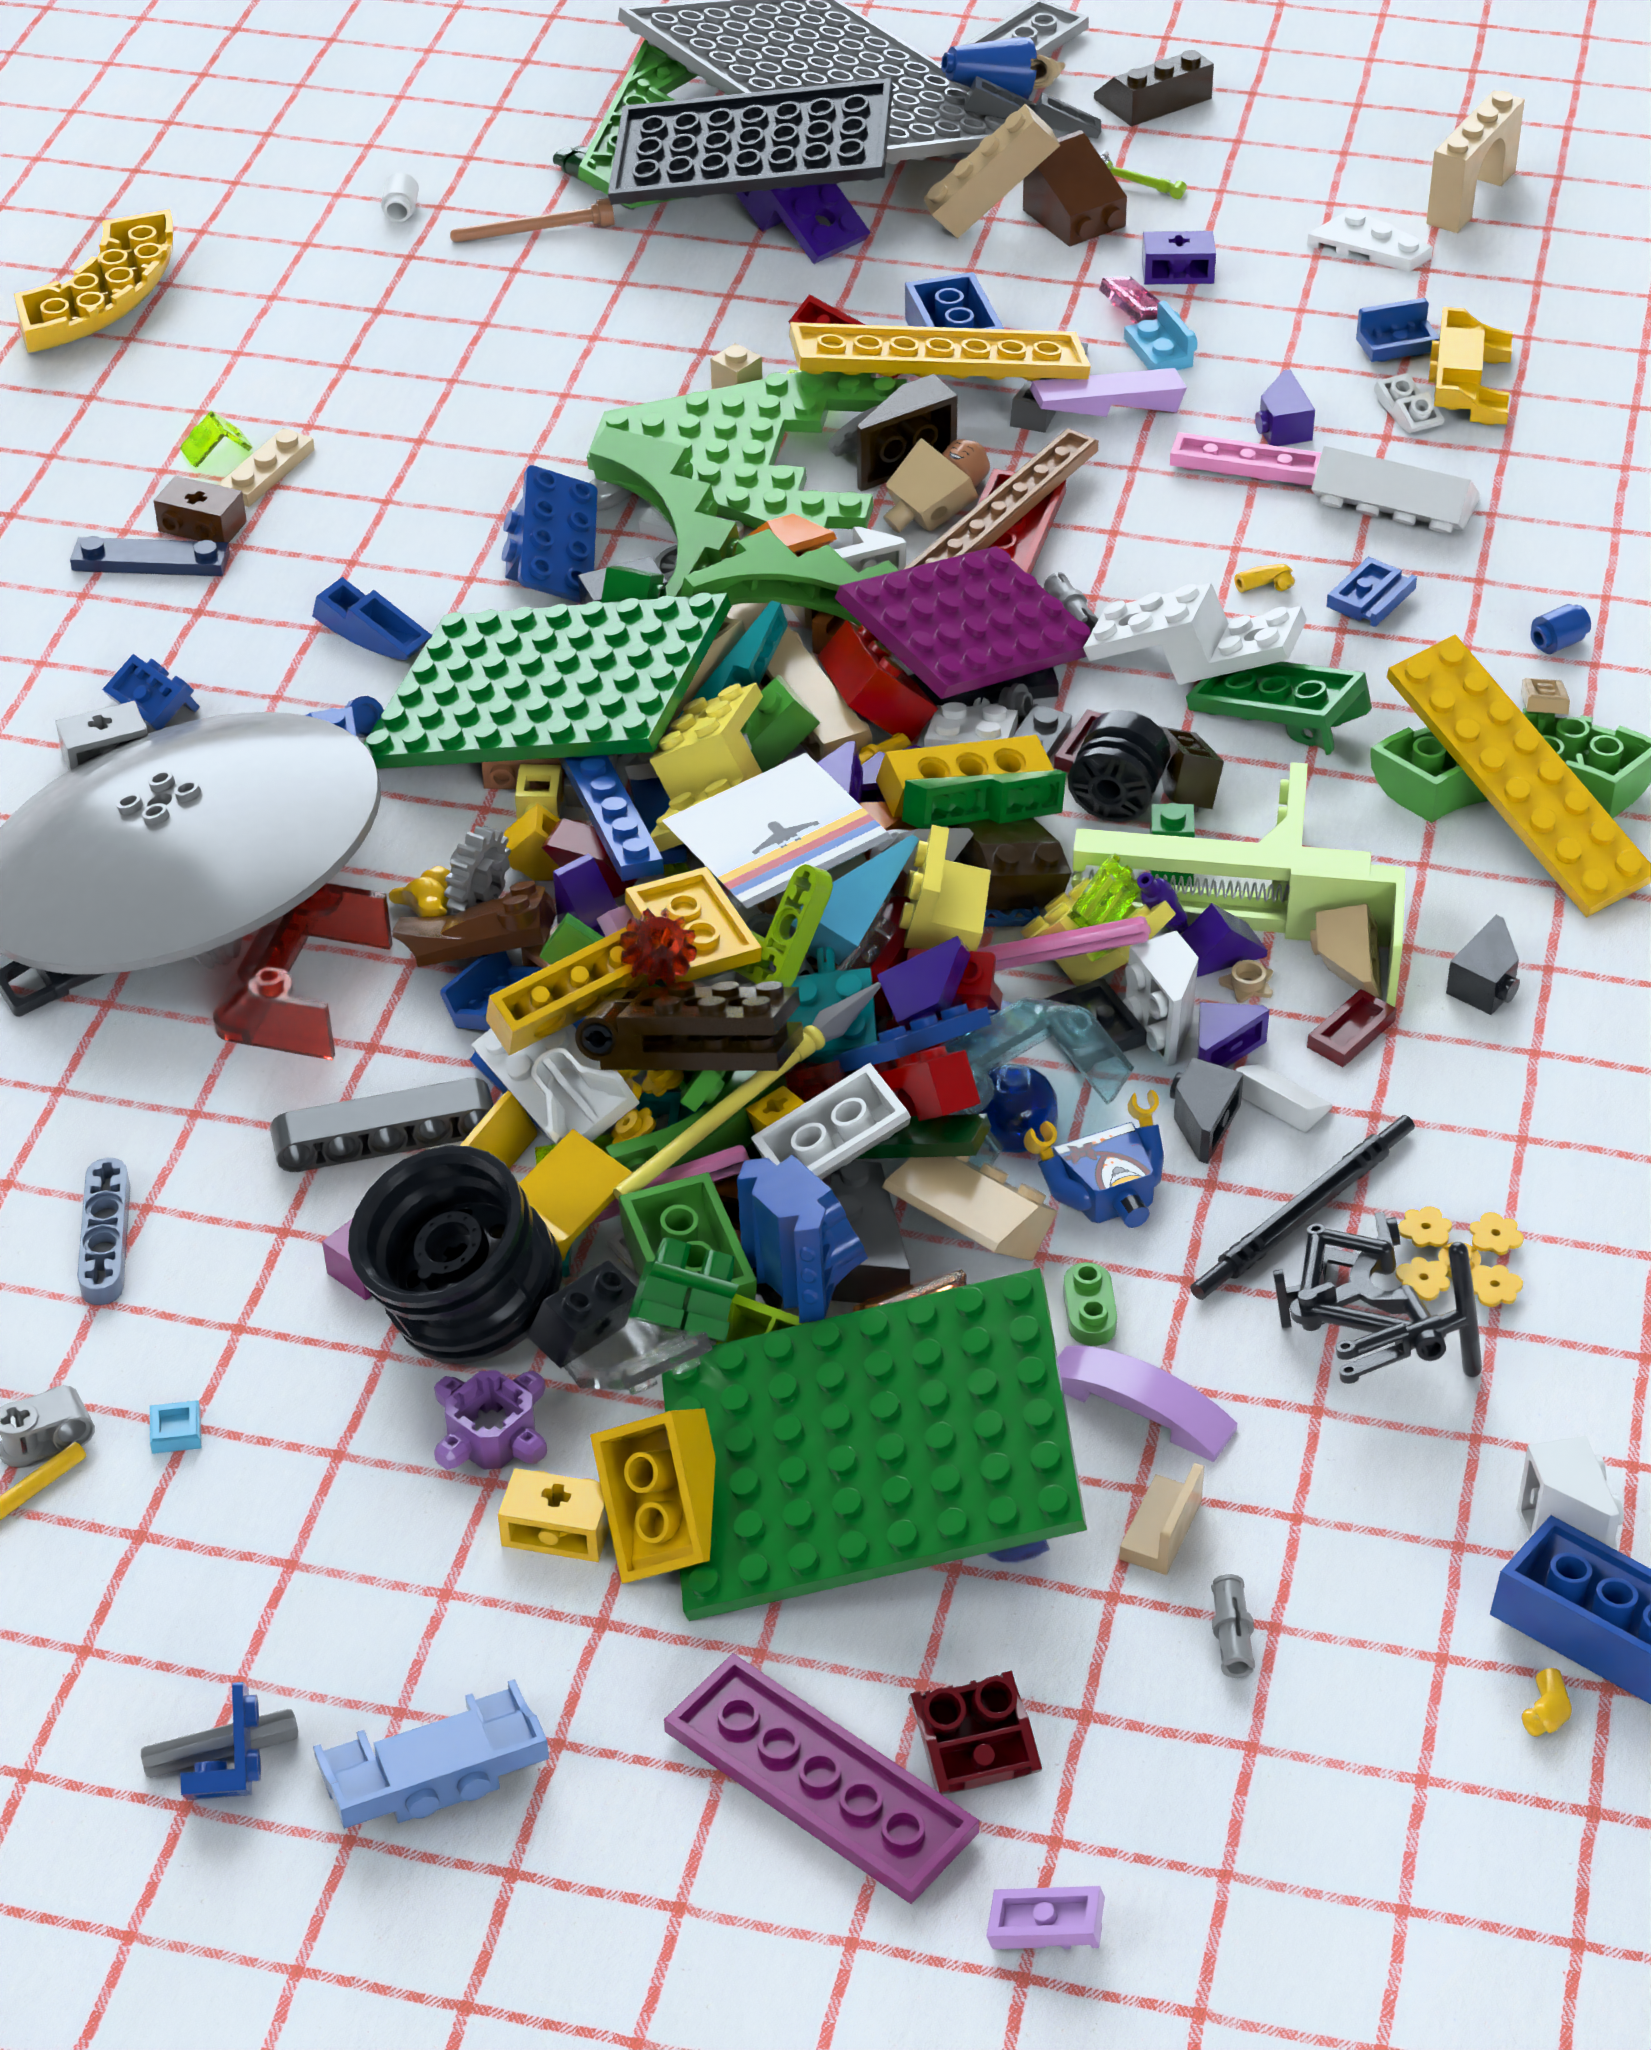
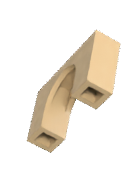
(1478, 149)

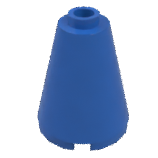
(997, 61)

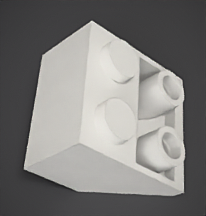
(1162, 991)
(1570, 1484)

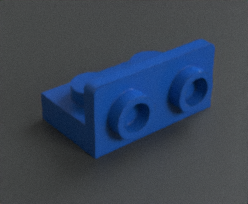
(151, 689)

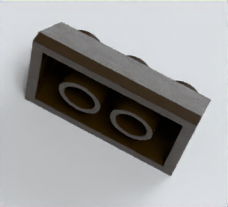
(1158, 88)

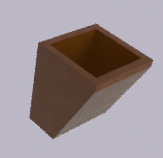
(1074, 192)

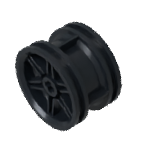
(454, 1253)

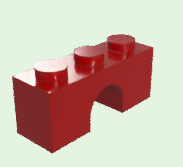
(931, 1082)

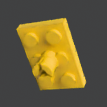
(720, 932)

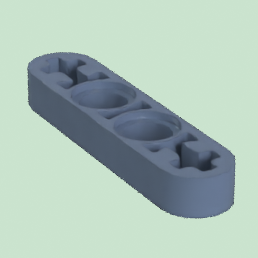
(104, 1230)

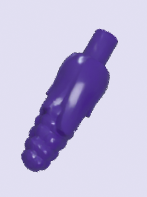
(1158, 890)

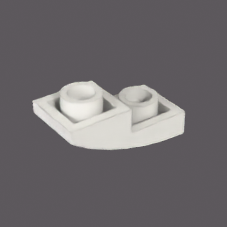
(1406, 404)

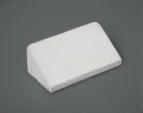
(1282, 1097)

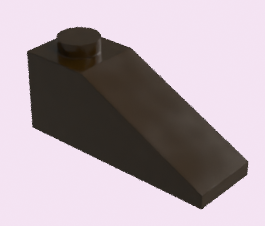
(1192, 770)

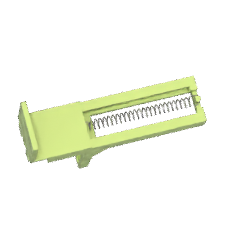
(1301, 876)

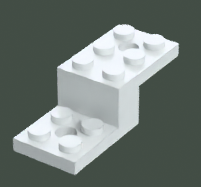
(1195, 633)

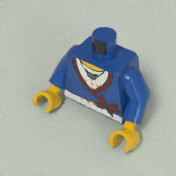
(1107, 1171)

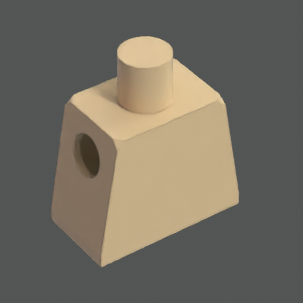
(927, 489)

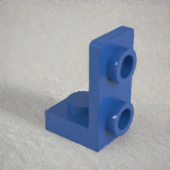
(212, 1777)

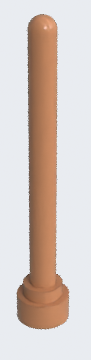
(598, 213)

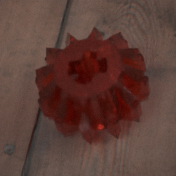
(647, 934)

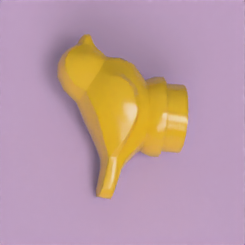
(425, 893)

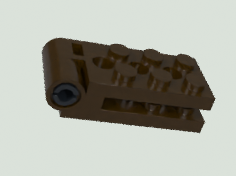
(693, 1027)

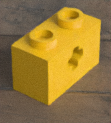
(554, 1515)

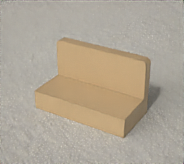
(1163, 1521)

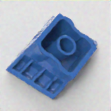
(795, 1234)

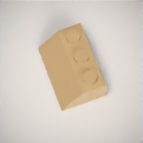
(975, 1202)

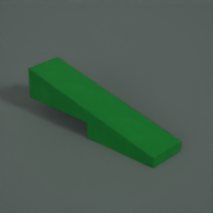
(981, 797)

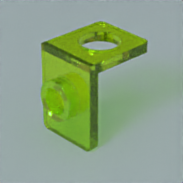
(207, 436)

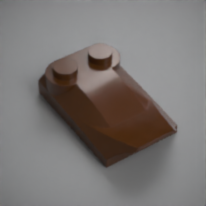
(487, 928)

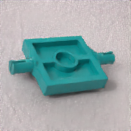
(826, 989)

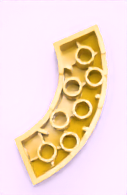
(104, 288)

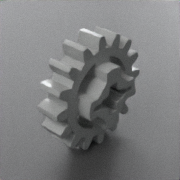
(477, 869)

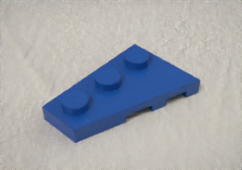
(923, 1034)

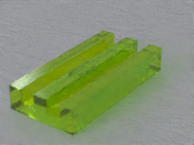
(1122, 878)

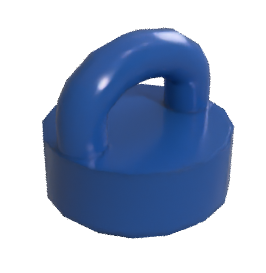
(366, 714)

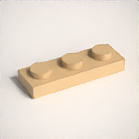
(269, 464)

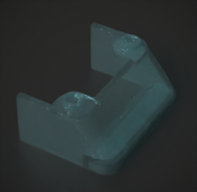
(1022, 1028)

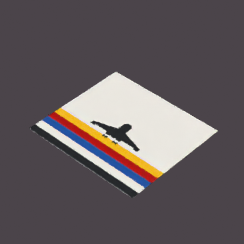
(773, 825)

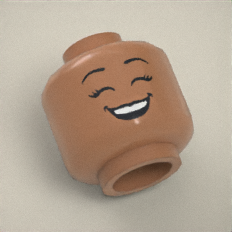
(970, 458)

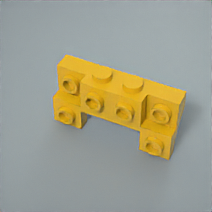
(1458, 366)

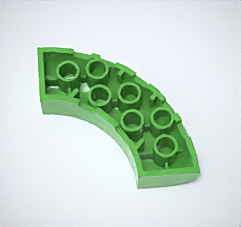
(1430, 783)

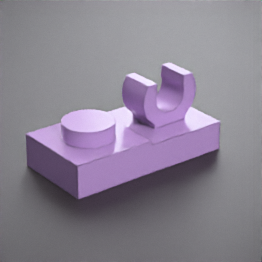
(1046, 1917)

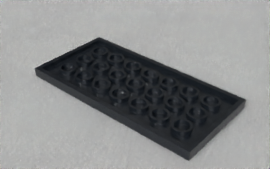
(752, 141)

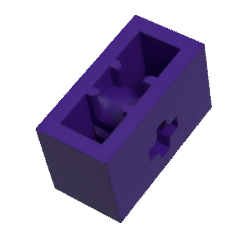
(1178, 257)

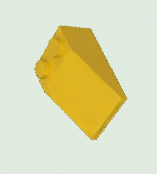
(658, 1491)

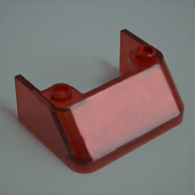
(258, 998)

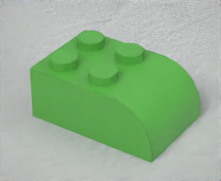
(689, 1213)

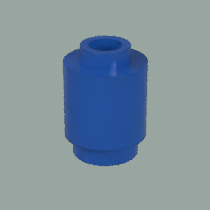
(1560, 628)

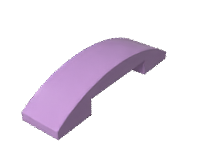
(1150, 1392)

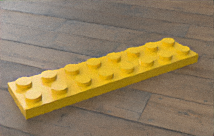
(938, 351)
(1521, 775)

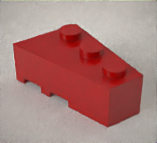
(875, 682)

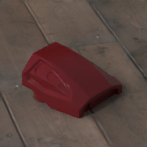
(976, 1734)

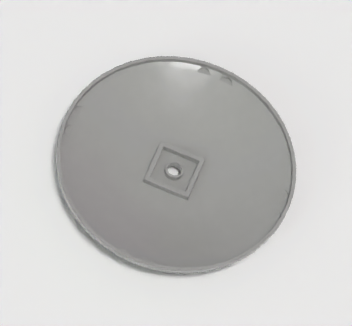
(181, 841)

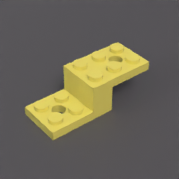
(704, 753)

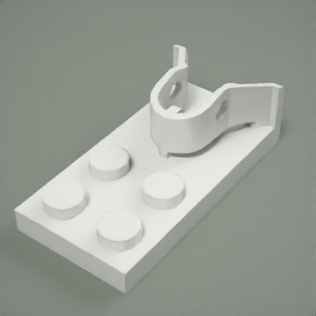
(559, 1084)

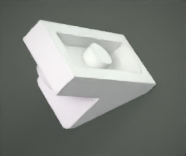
(873, 548)

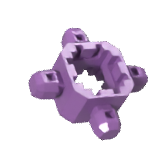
(490, 1447)

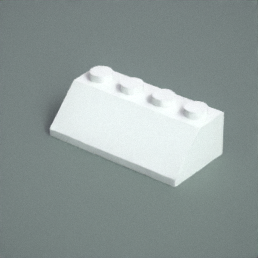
(1394, 489)

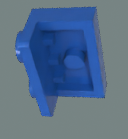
(1395, 330)
(470, 990)

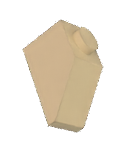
(1349, 946)

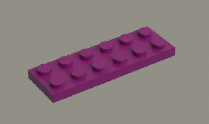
(822, 1777)

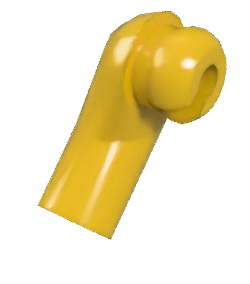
(1262, 575)
(1552, 1708)

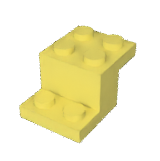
(944, 897)
(1093, 965)

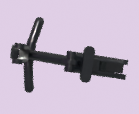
(1321, 1303)

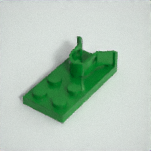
(1289, 695)

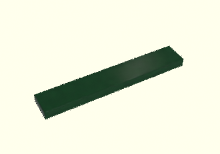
(927, 1138)

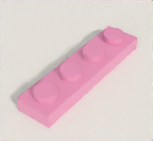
(1244, 459)

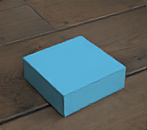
(175, 1427)

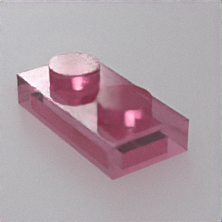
(1130, 297)

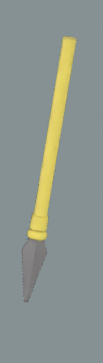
(828, 1025)

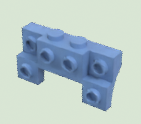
(435, 1762)

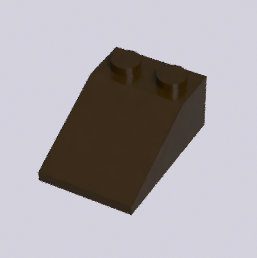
(889, 433)
(1023, 862)

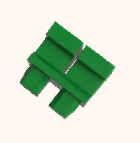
(682, 1298)

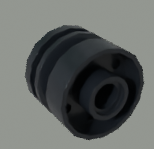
(1119, 766)

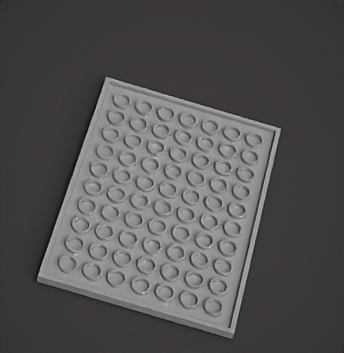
(815, 43)

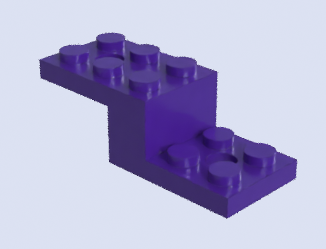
(798, 210)

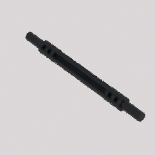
(1258, 1242)

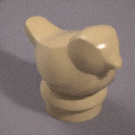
(1047, 71)

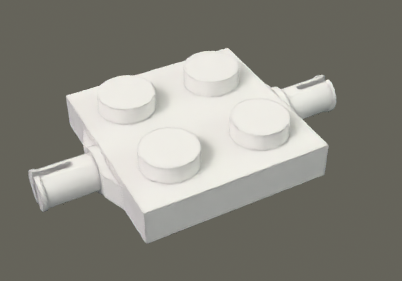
(961, 724)

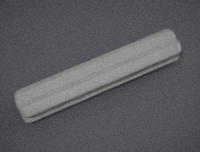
(215, 1744)

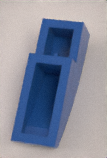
(369, 621)

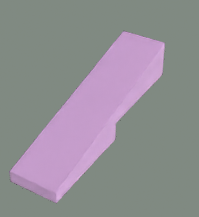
(1094, 396)

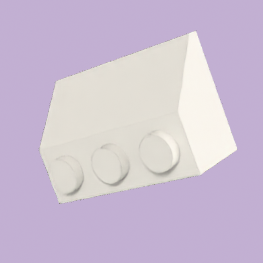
(836, 1124)

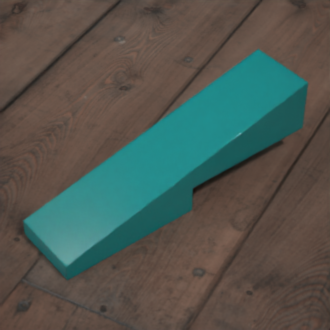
(750, 655)

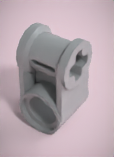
(44, 1424)

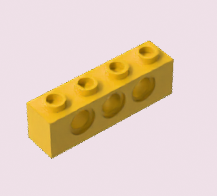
(957, 760)
(559, 994)

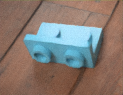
(1162, 341)

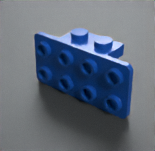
(551, 533)

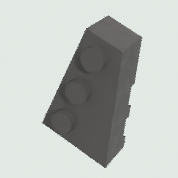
(875, 1223)

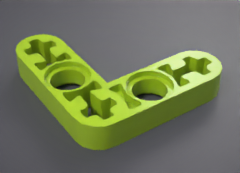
(778, 947)

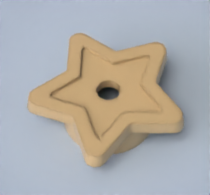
(1247, 980)

